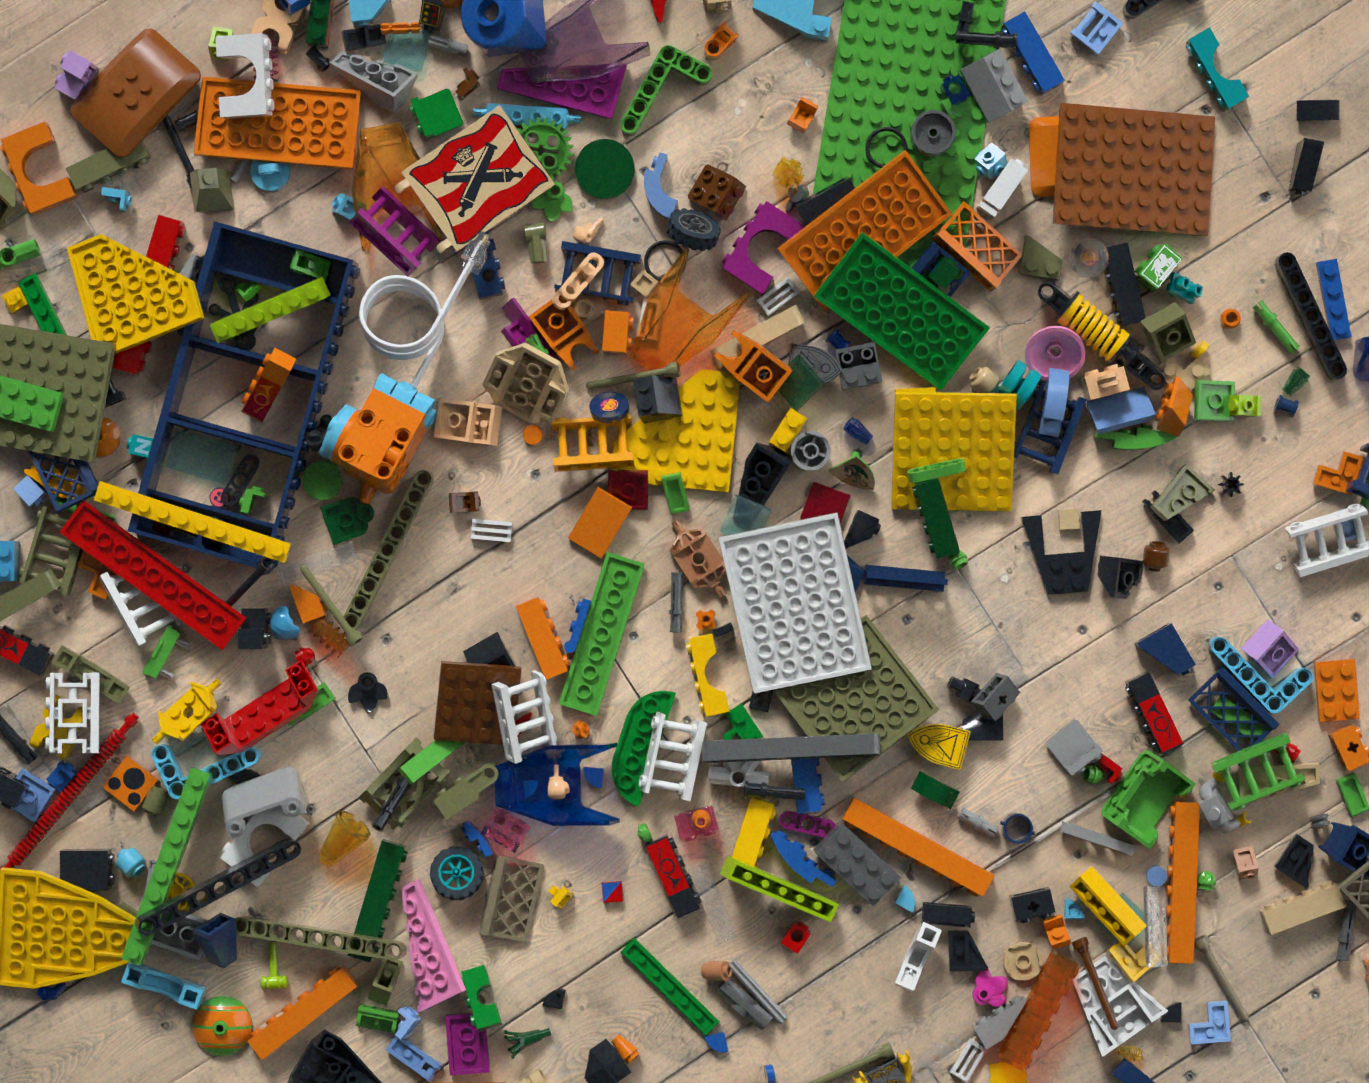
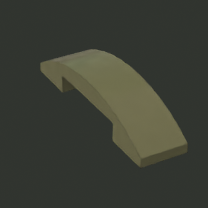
(77, 665)

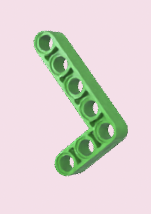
(657, 83)

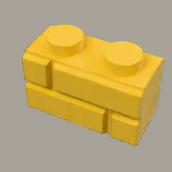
(787, 430)

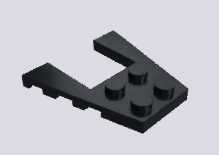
(1064, 571)

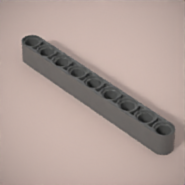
(791, 748)

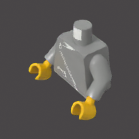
(1216, 808)

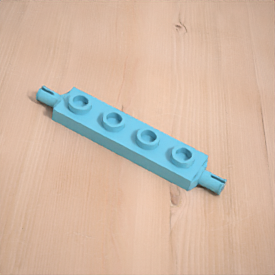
(522, 113)

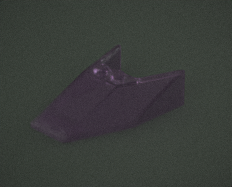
(577, 48)

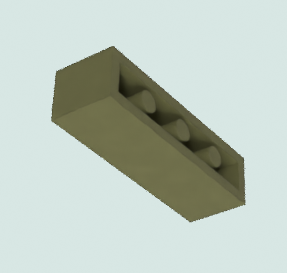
(103, 166)

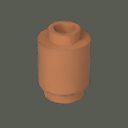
(716, 971)

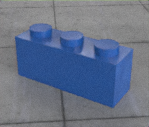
(806, 777)

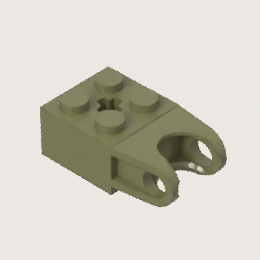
(464, 791)

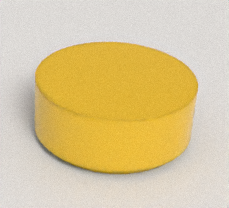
(1199, 349)

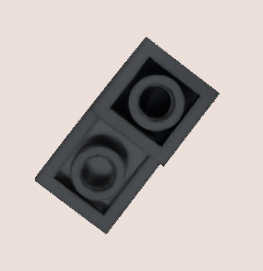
(1318, 110)

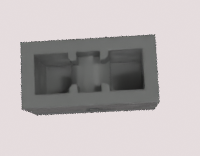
(996, 697)

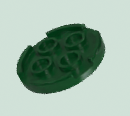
(604, 169)

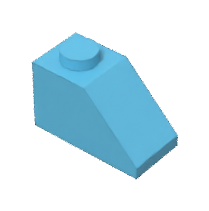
(366, 11)

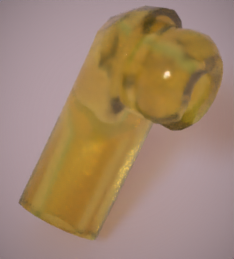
(1131, 1050)

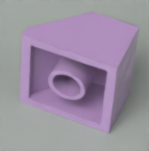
(1270, 648)

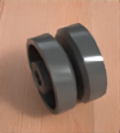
(932, 145)

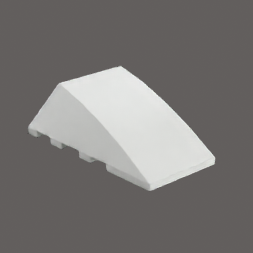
(1129, 1002)

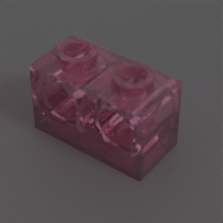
(503, 833)

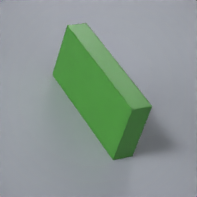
(675, 493)
(1352, 794)

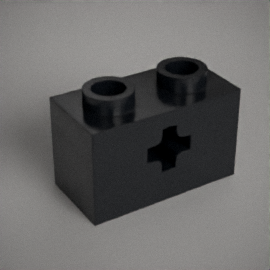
(1039, 896)

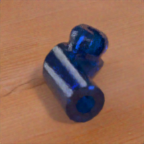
(50, 993)

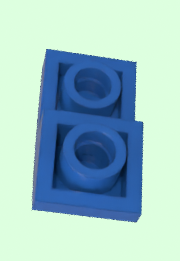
(472, 832)

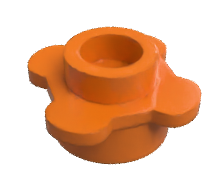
(701, 623)
(581, 730)

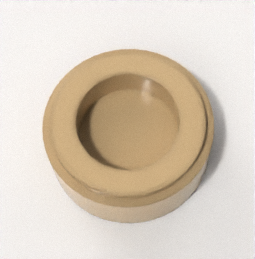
(584, 308)

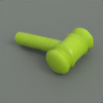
(273, 981)

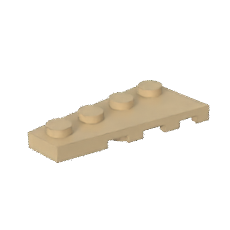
(1309, 770)

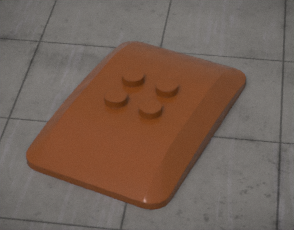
(135, 92)

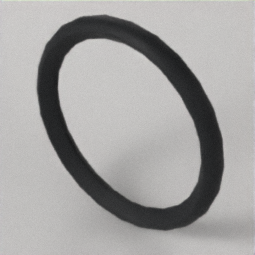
(867, 146)
(649, 251)

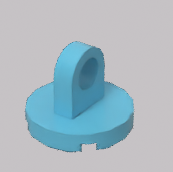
(270, 175)

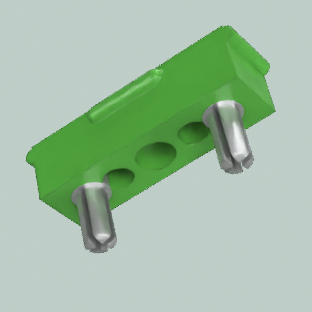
(162, 652)

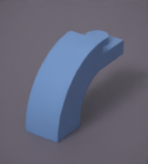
(656, 196)
(1055, 402)

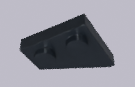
(1296, 860)
(964, 952)

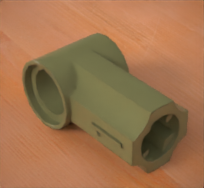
(536, 238)

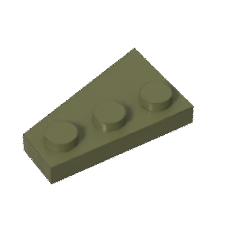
(1181, 492)

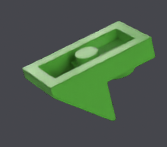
(310, 265)

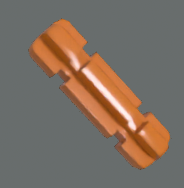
(400, 28)

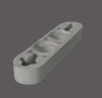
(1098, 838)

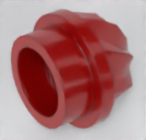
(306, 655)

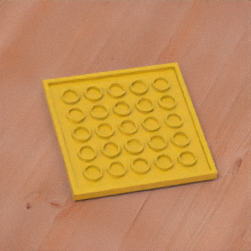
(950, 427)

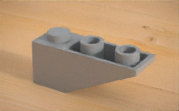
(996, 1026)

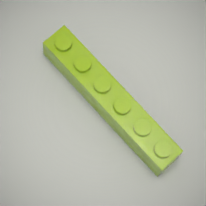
(270, 309)
(779, 888)

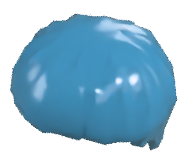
(282, 624)

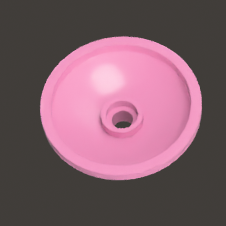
(1068, 356)

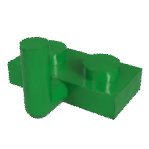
(742, 724)

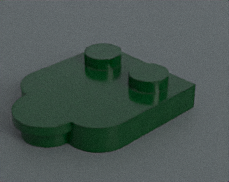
(347, 519)

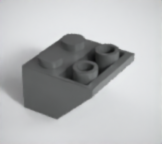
(859, 366)

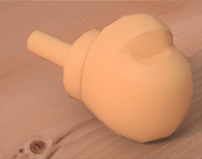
(585, 234)
(557, 786)

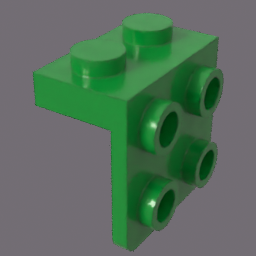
(436, 113)

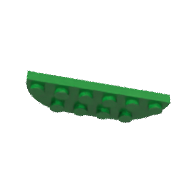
(634, 743)

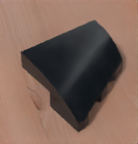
(982, 728)

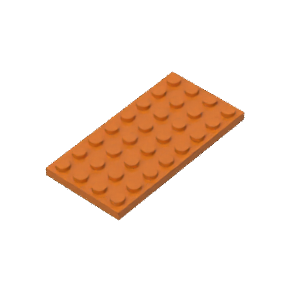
(305, 128)
(890, 207)

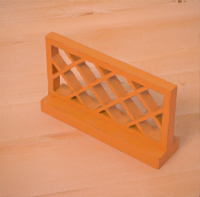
(969, 260)

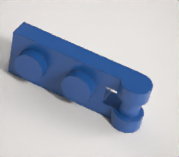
(577, 626)

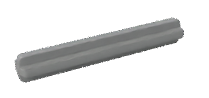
(758, 992)

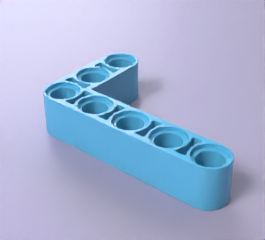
(1255, 679)
(179, 778)

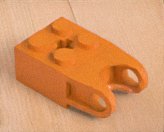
(567, 335)
(750, 361)

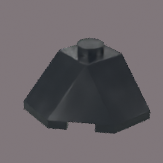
(861, 528)
(1119, 575)
(605, 1064)

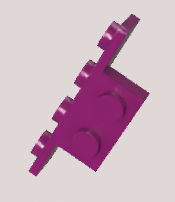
(521, 327)

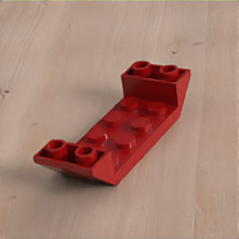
(263, 714)

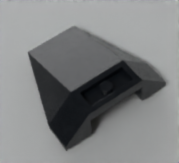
(331, 1061)

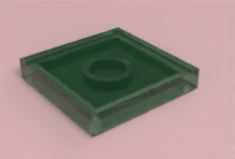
(801, 383)

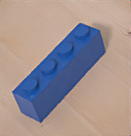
(1033, 54)

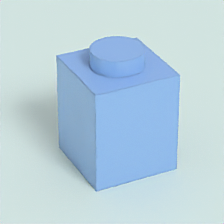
(31, 491)

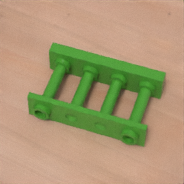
(1242, 759)

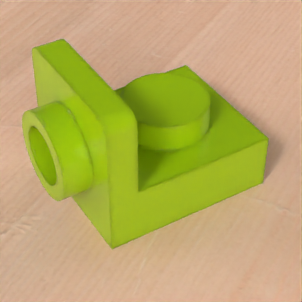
(212, 43)

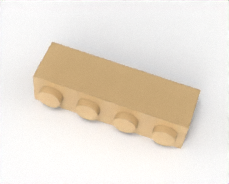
(1303, 907)

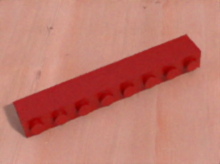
(161, 249)

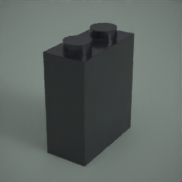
(88, 868)

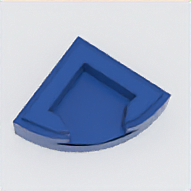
(594, 776)
(717, 1042)

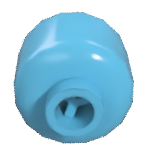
(130, 862)

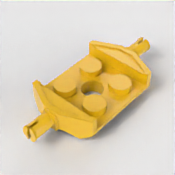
(175, 721)

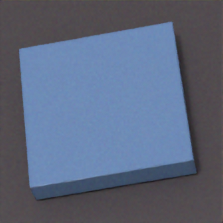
(36, 796)

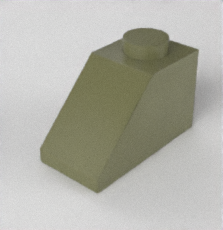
(385, 981)

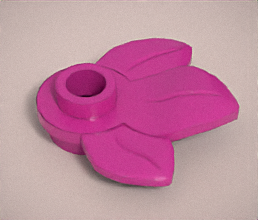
(992, 987)

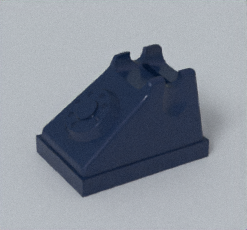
(1347, 846)

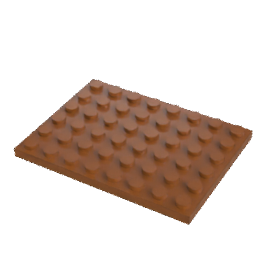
(1133, 169)

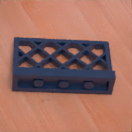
(929, 257)
(84, 472)
(905, 578)
(1241, 695)

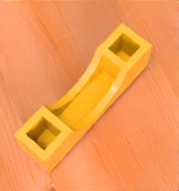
(713, 700)

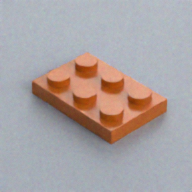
(1336, 690)

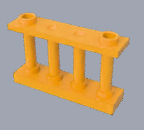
(583, 460)

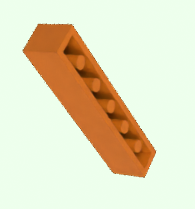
(303, 1012)

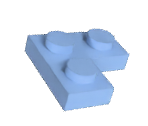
(1217, 1027)

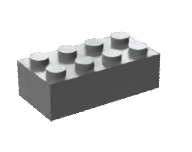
(856, 863)

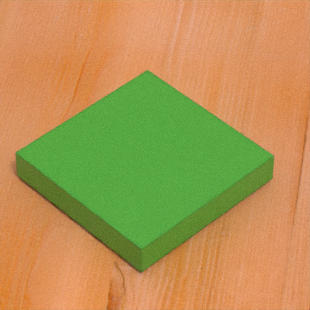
(1212, 400)

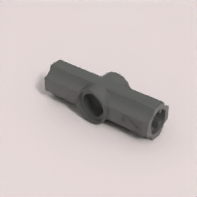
(744, 1004)

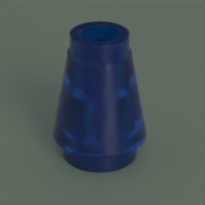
(857, 430)

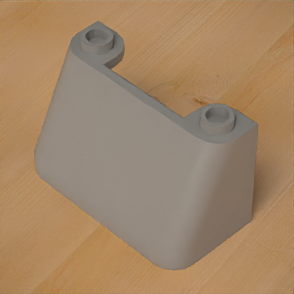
(260, 794)

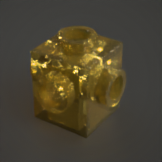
(788, 165)

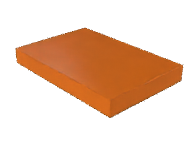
(599, 522)

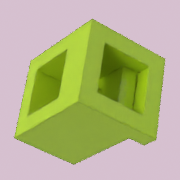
(1244, 405)

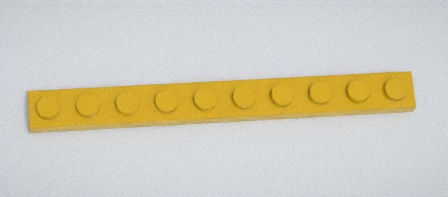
(192, 522)

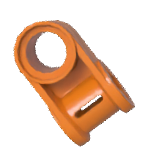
(722, 39)

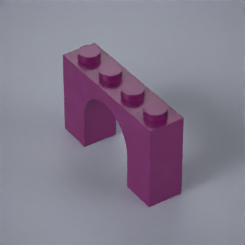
(767, 220)

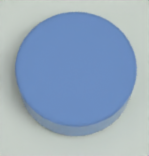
(1156, 876)

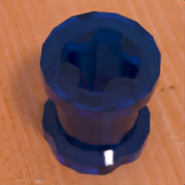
(837, 340)

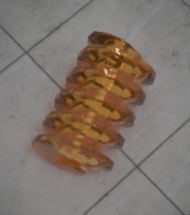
(330, 635)

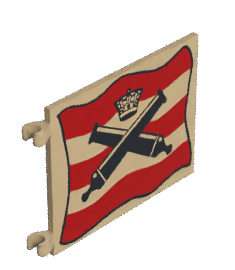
(476, 179)

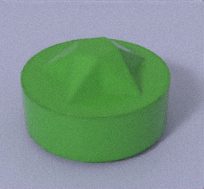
(644, 833)

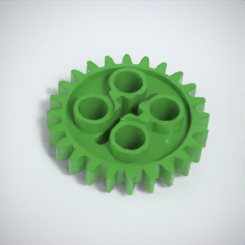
(545, 130)

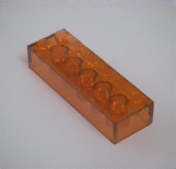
(1037, 1011)

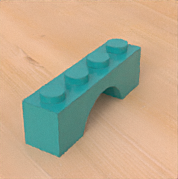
(1228, 91)

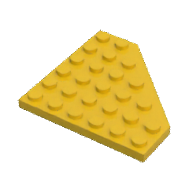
(130, 295)
(694, 443)

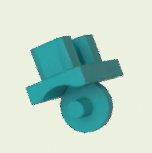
(1183, 288)

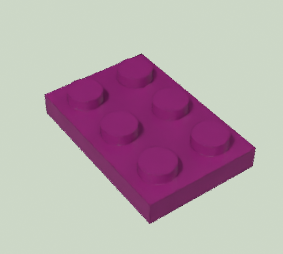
(466, 1046)

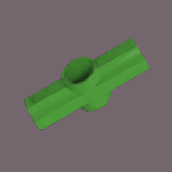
(21, 252)

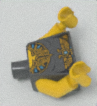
(890, 1071)

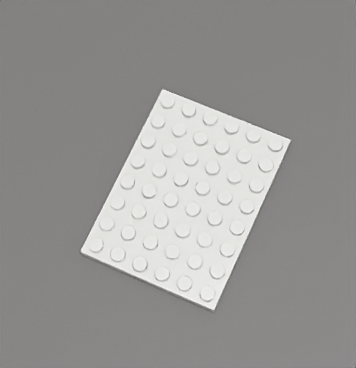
(795, 603)

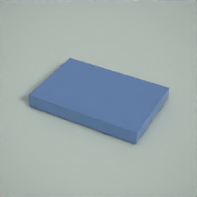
(1121, 410)

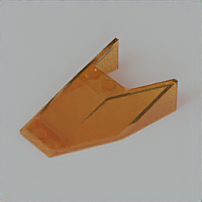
(379, 162)
(674, 325)

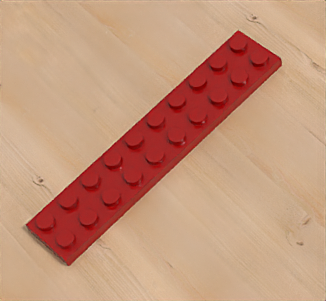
(153, 575)

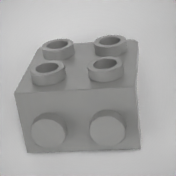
(1074, 748)

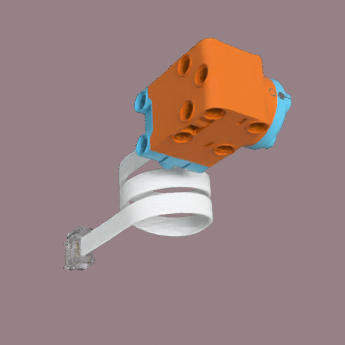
(387, 431)

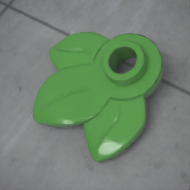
(553, 203)

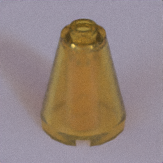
(343, 838)

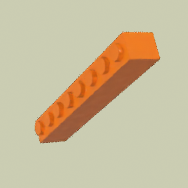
(918, 847)
(1183, 881)

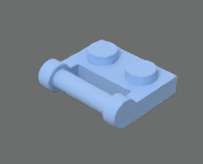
(1102, 31)

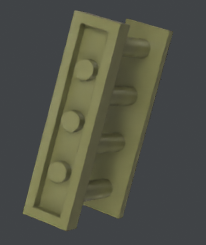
(69, 565)

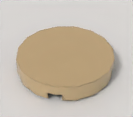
(1022, 961)

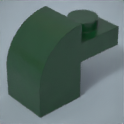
(935, 790)

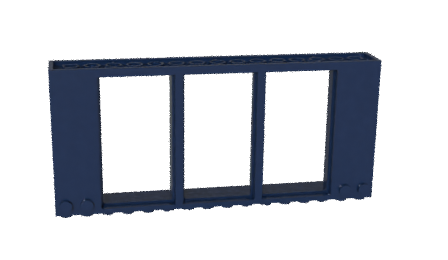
(267, 263)

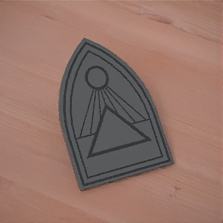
(820, 360)

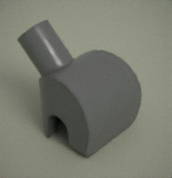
(796, 196)

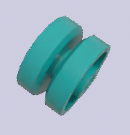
(1018, 385)

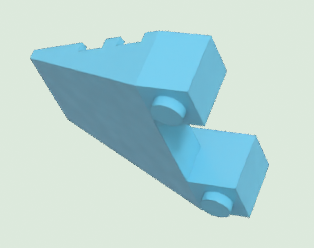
(796, 16)

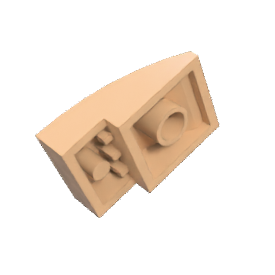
(468, 422)

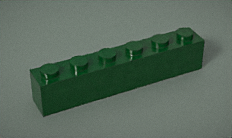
(379, 893)

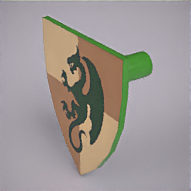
(854, 472)

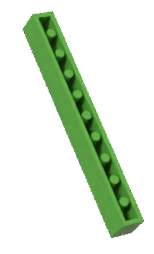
(169, 860)

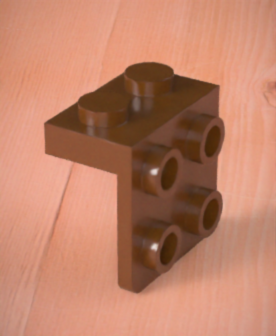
(717, 191)

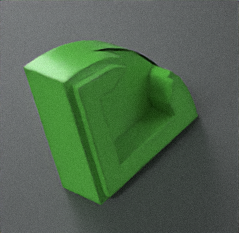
(947, 107)
(247, 290)

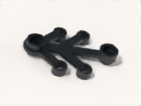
(235, 308)

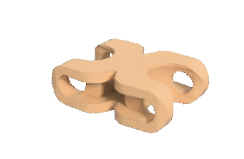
(279, 22)
(577, 281)

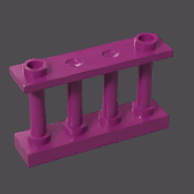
(384, 242)

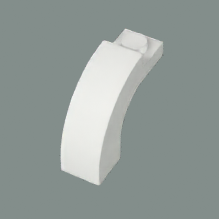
(916, 956)

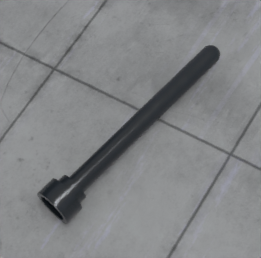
(179, 147)
(263, 567)

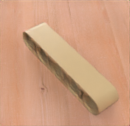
(764, 332)

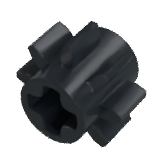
(1236, 484)

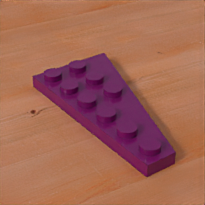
(591, 96)

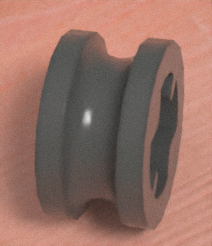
(1320, 820)

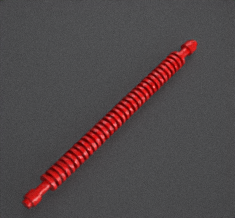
(67, 796)

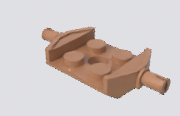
(694, 542)

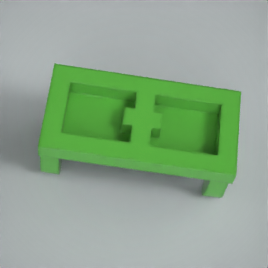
(377, 1018)

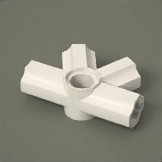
(724, 774)

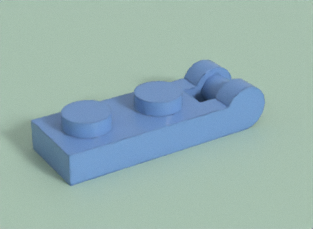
(414, 1057)

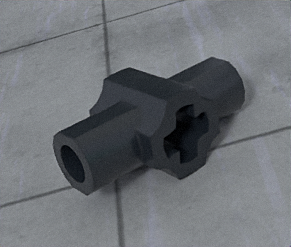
(964, 688)

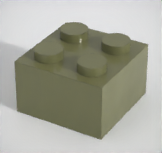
(1168, 332)

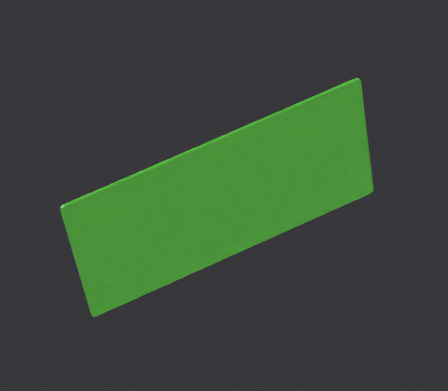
(887, 76)

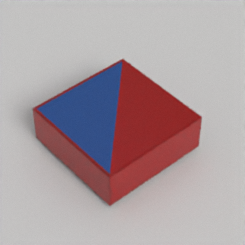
(612, 891)

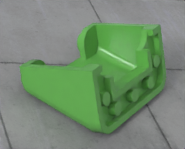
(1145, 796)

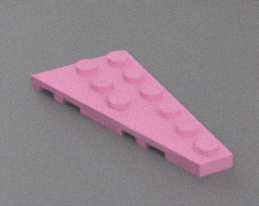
(429, 953)

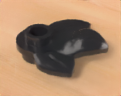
(367, 694)

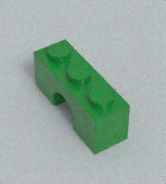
(483, 1016)

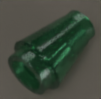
(1295, 381)

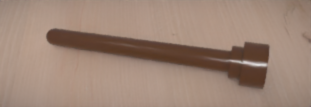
(1081, 946)

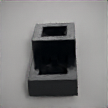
(363, 37)

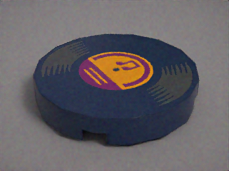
(609, 407)

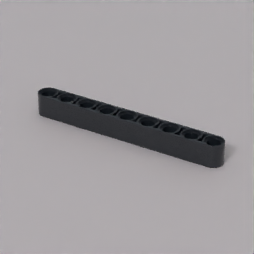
(208, 886)

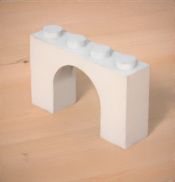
(258, 100)
(1002, 188)
(240, 848)

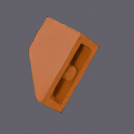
(308, 604)

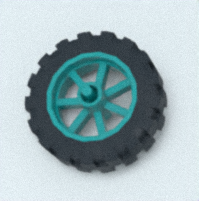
(436, 871)

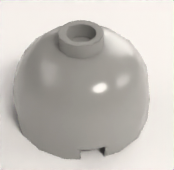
(810, 450)

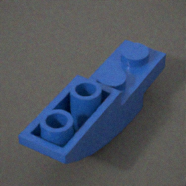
(794, 853)

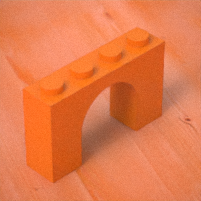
(18, 149)

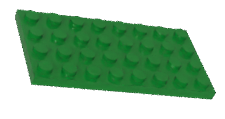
(901, 311)

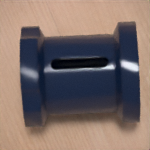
(1286, 406)

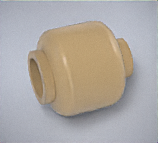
(984, 380)

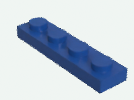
(1333, 299)

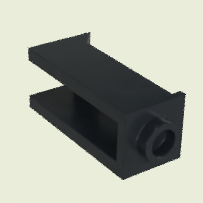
(947, 914)

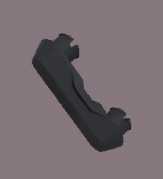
(316, 437)

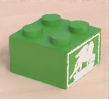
(1158, 267)

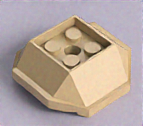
(527, 383)

